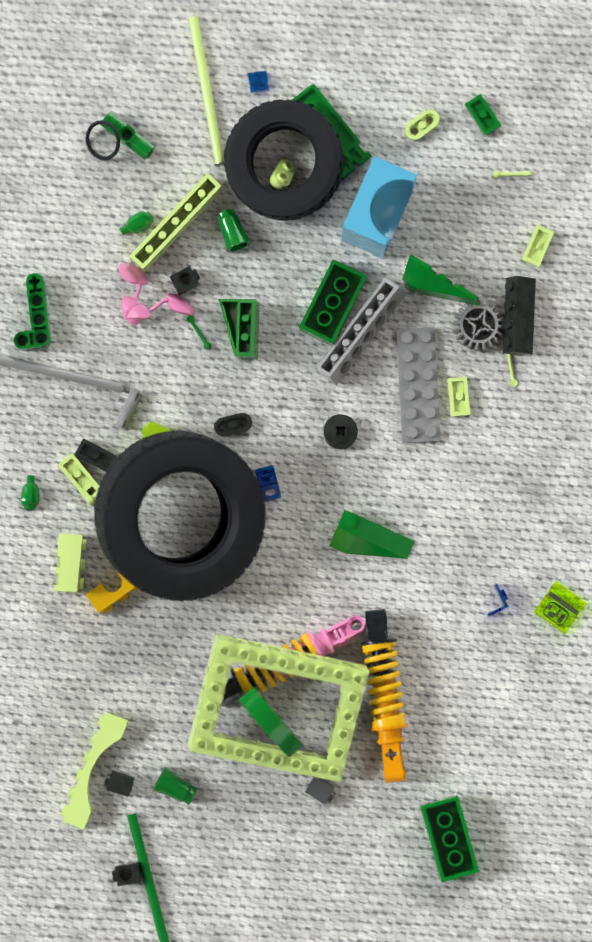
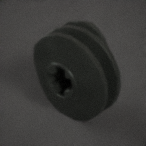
(350, 431)

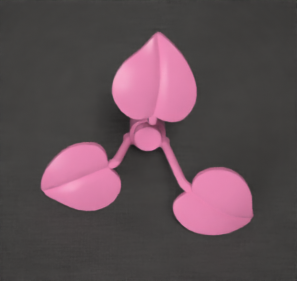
(136, 311)

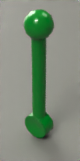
(207, 345)

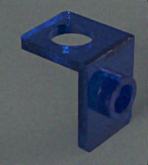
(267, 480)
(503, 597)

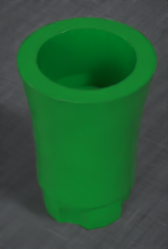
(232, 231)
(174, 786)

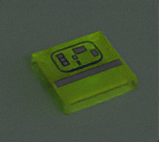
(560, 607)

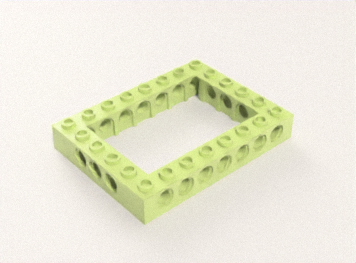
(231, 649)

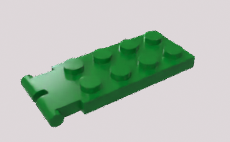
(349, 141)

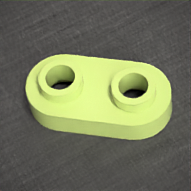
(421, 125)
(282, 174)

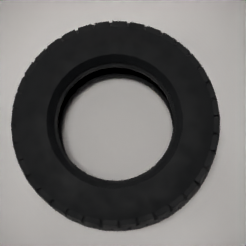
(228, 550)

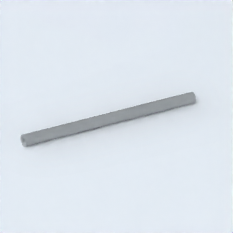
(62, 374)

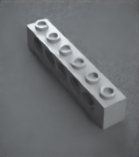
(360, 331)

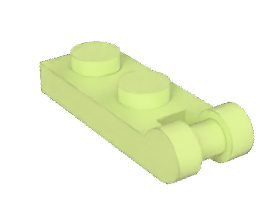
(79, 477)

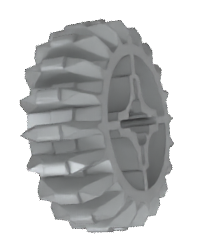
(486, 328)

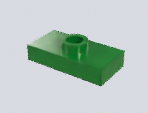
(482, 115)

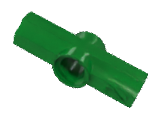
(136, 143)

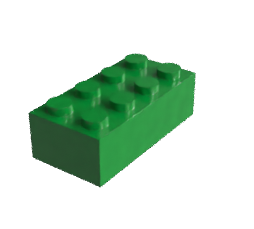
(332, 302)
(449, 838)

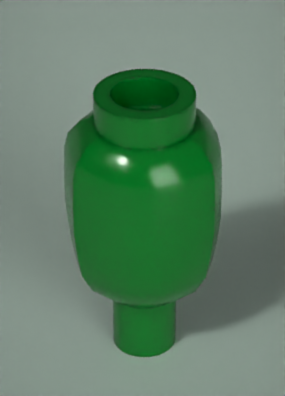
(137, 223)
(30, 494)

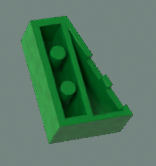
(242, 326)

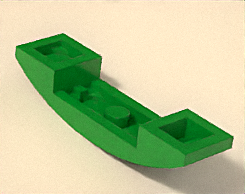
(270, 722)

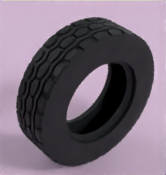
(256, 126)

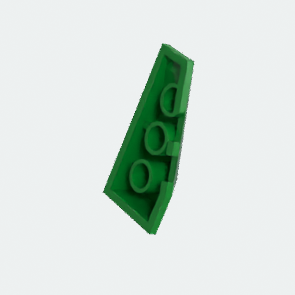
(423, 279)

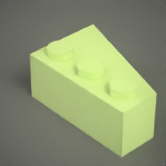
(70, 563)

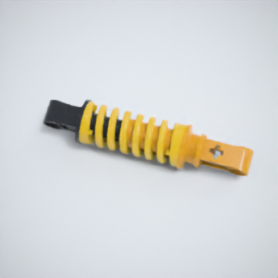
(388, 718)

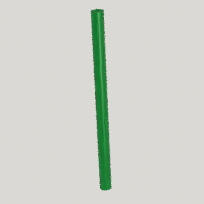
(148, 878)

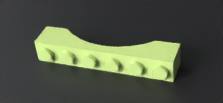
(80, 808)

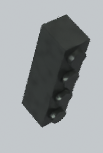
(519, 315)

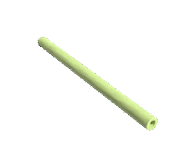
(206, 90)

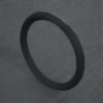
(117, 140)

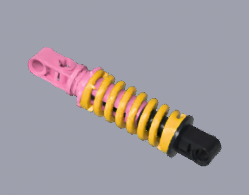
(319, 644)

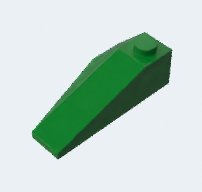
(367, 538)

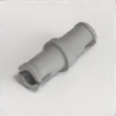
(128, 409)

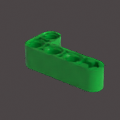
(35, 311)

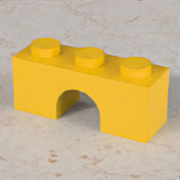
(104, 600)

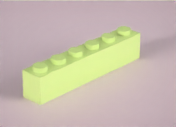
(176, 222)

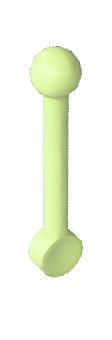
(497, 174)
(513, 382)

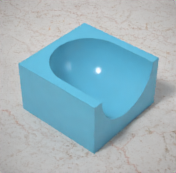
(378, 207)

